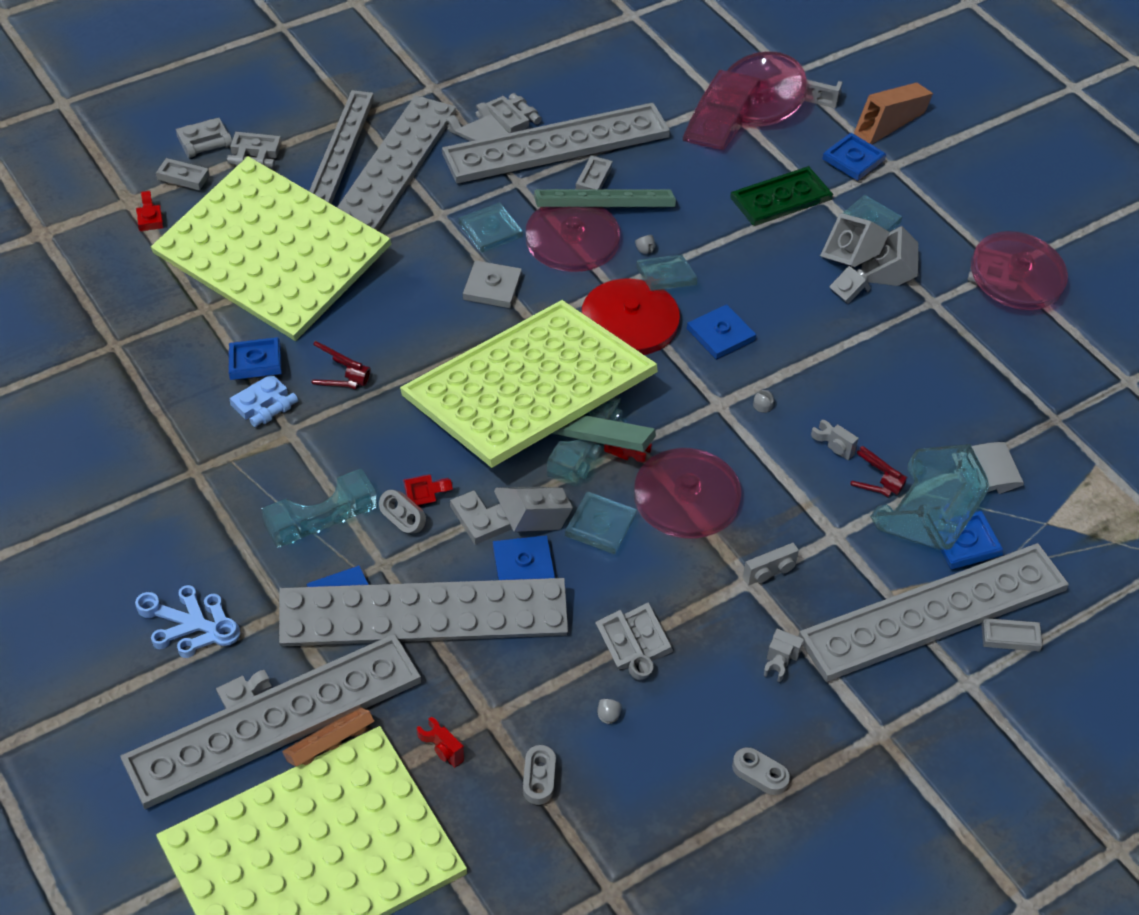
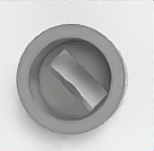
(645, 244)
(763, 401)
(644, 665)
(609, 710)

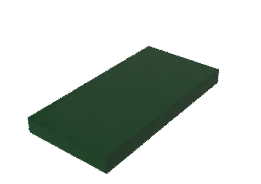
(781, 196)

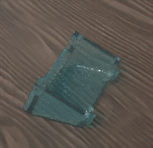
(940, 501)

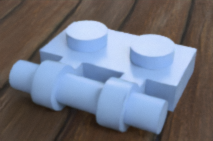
(261, 395)

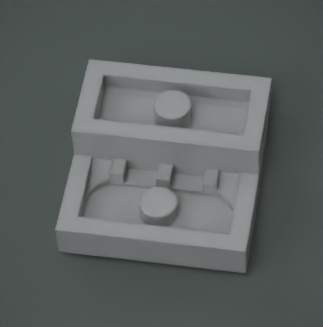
(998, 466)
(634, 635)

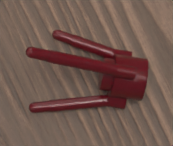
(355, 372)
(892, 479)

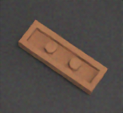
(328, 737)

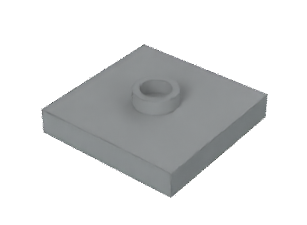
(492, 284)

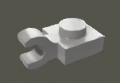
(838, 438)
(240, 690)

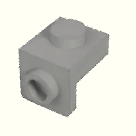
(850, 284)

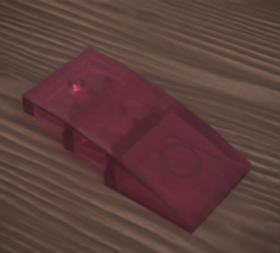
(721, 110)

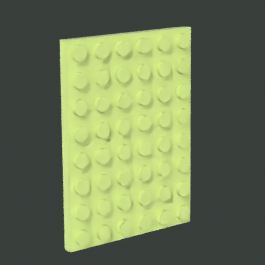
(271, 247)
(527, 382)
(317, 841)

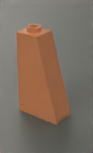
(891, 110)

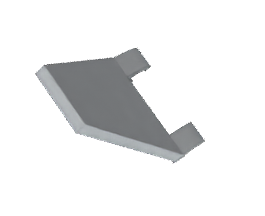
(483, 128)

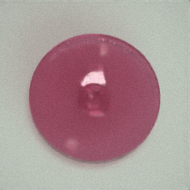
(780, 90)
(572, 237)
(1019, 270)
(687, 493)

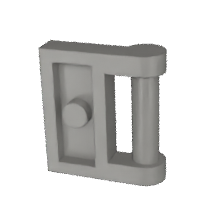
(203, 137)

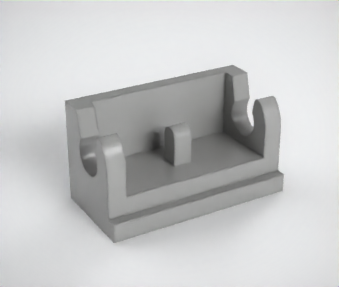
(823, 93)

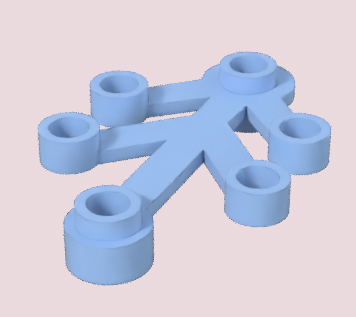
(189, 622)

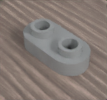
(403, 513)
(759, 771)
(539, 777)

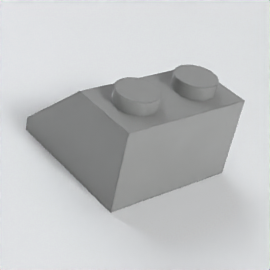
(854, 240)
(896, 261)
(534, 507)

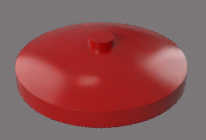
(634, 313)

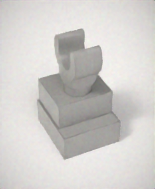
(781, 650)

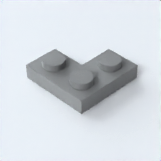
(477, 520)

